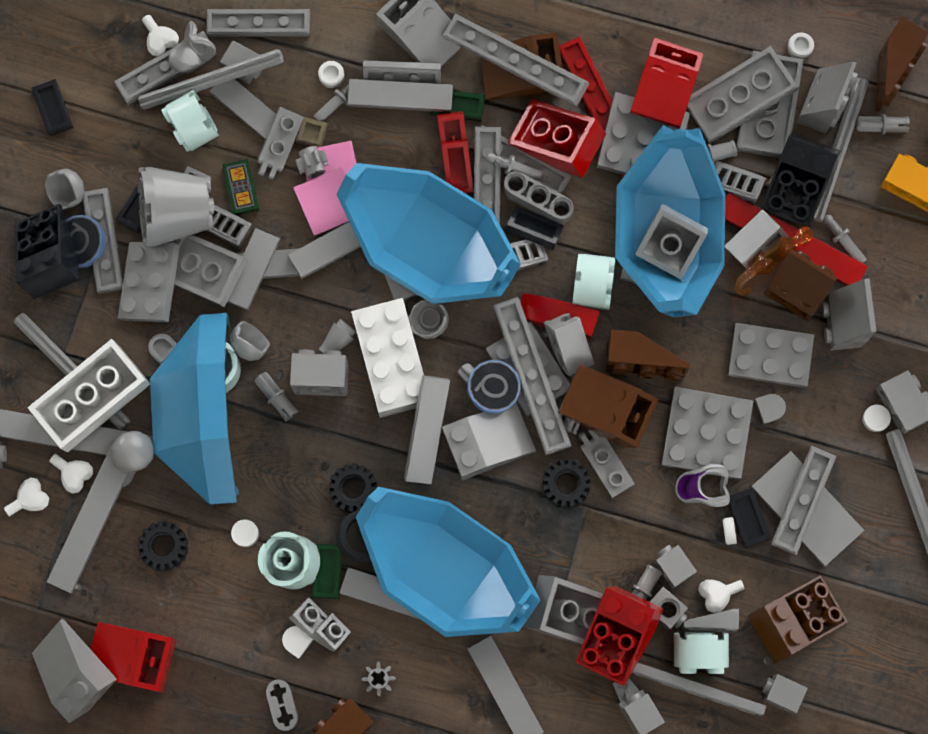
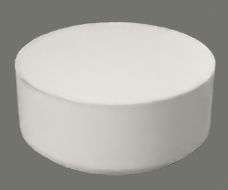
(800, 46)
(331, 74)
(876, 418)
(729, 531)
(245, 533)

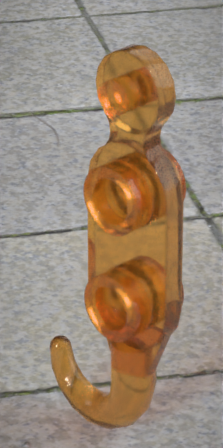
(766, 261)

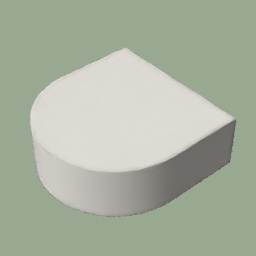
(296, 641)

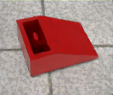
(666, 83)
(618, 634)
(134, 655)

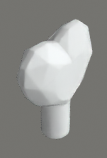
(159, 37)
(72, 473)
(28, 497)
(718, 594)

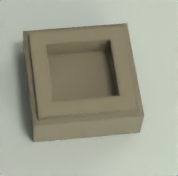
(311, 132)

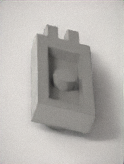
(279, 142)
(605, 464)

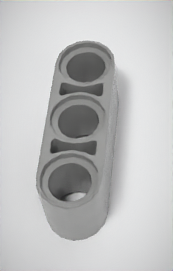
(531, 187)

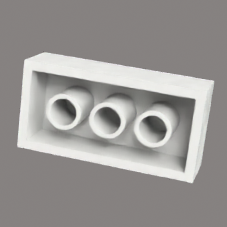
(389, 356)
(89, 395)

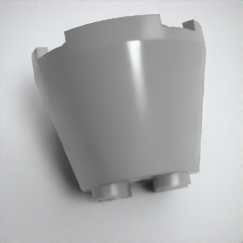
(172, 205)

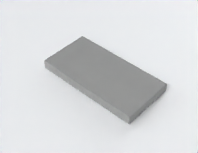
(740, 94)
(770, 129)
(830, 526)

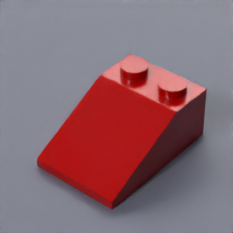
(558, 137)

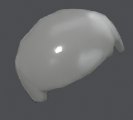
(64, 188)
(428, 319)
(248, 342)
(132, 451)

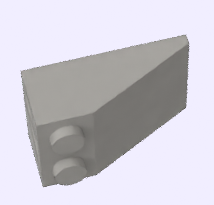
(849, 316)
(487, 441)
(563, 609)
(71, 672)

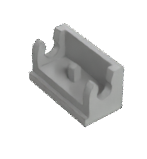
(755, 238)
(569, 343)

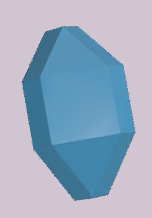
(681, 175)
(427, 234)
(192, 411)
(444, 565)

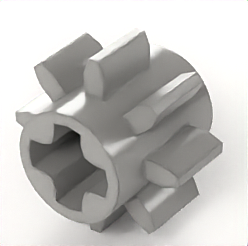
(312, 162)
(370, 679)

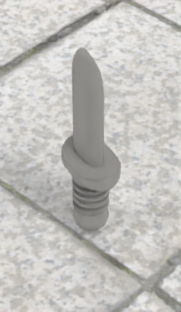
(333, 104)
(511, 165)
(844, 239)

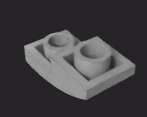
(316, 624)

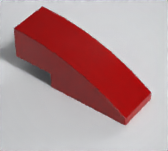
(455, 150)
(540, 309)

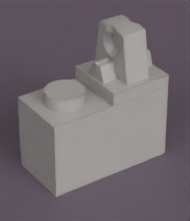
(905, 401)
(637, 708)

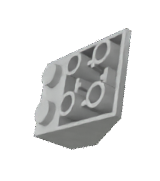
(418, 29)
(827, 96)

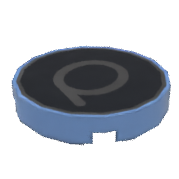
(87, 239)
(493, 386)

